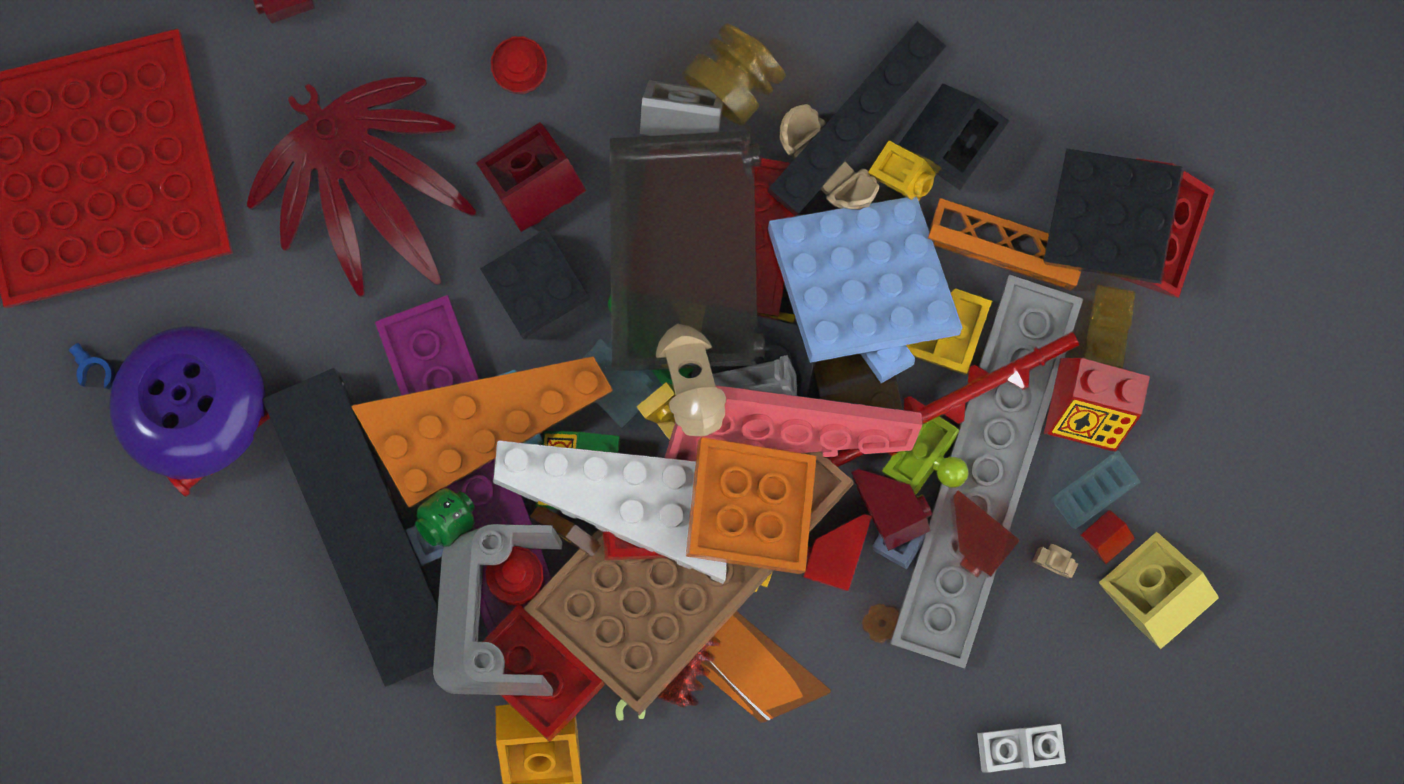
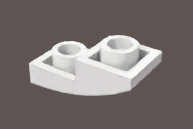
(1021, 748)

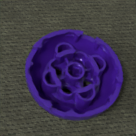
(201, 440)

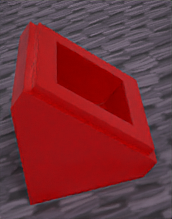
(1108, 536)

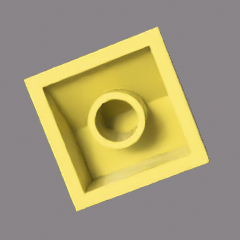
(1159, 590)

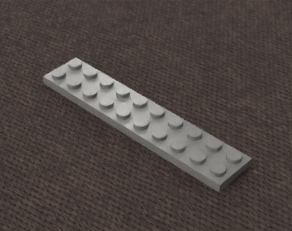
(998, 447)

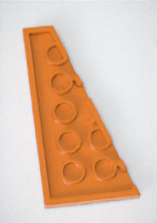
(454, 429)

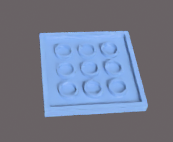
(863, 279)

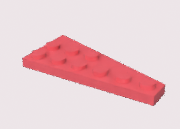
(804, 426)

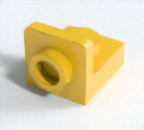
(903, 171)
(657, 408)

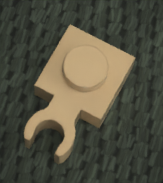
(1056, 560)

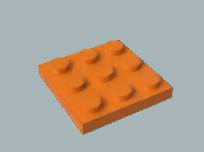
(751, 506)

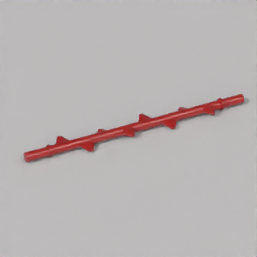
(978, 383)

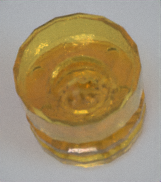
(740, 67)

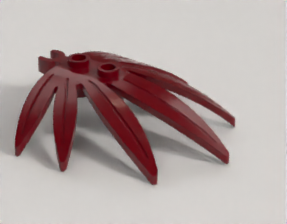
(340, 148)

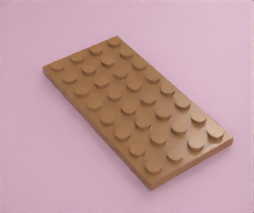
(650, 616)

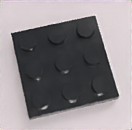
(1113, 215)

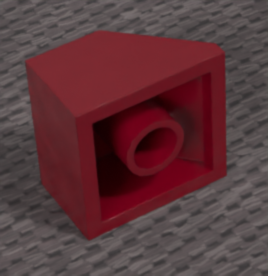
(531, 176)

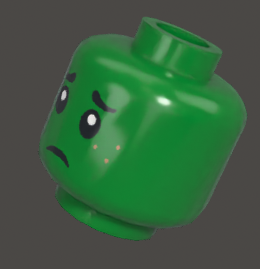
(445, 517)

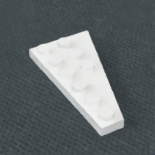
(625, 494)

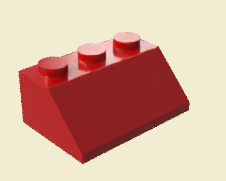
(1188, 222)

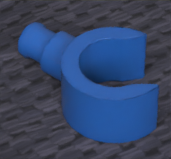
(85, 362)

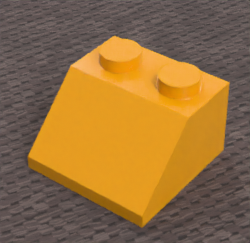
(529, 757)

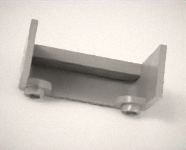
(459, 659)

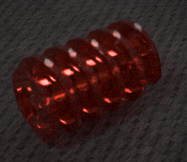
(680, 688)

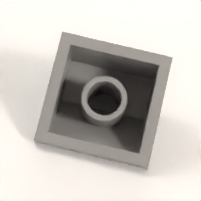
(679, 110)

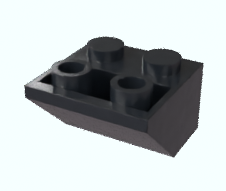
(954, 134)

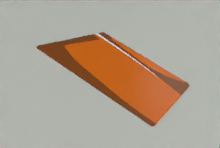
(759, 672)

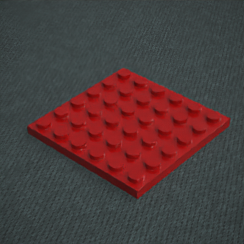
(103, 170)

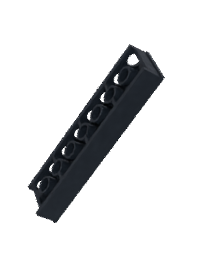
(358, 523)

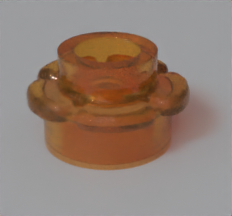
(871, 625)

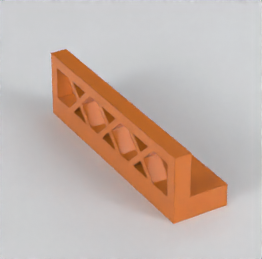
(997, 254)

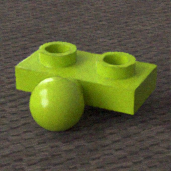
(928, 455)

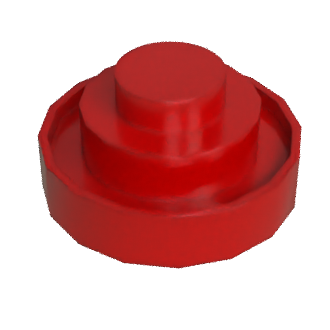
(519, 65)
(516, 578)

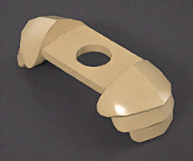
(845, 187)
(698, 402)

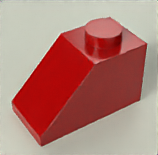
(836, 554)

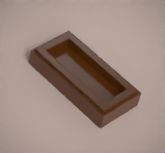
(566, 530)

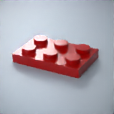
(535, 651)

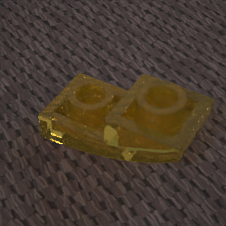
(1109, 325)

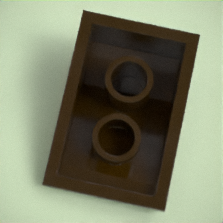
(853, 382)

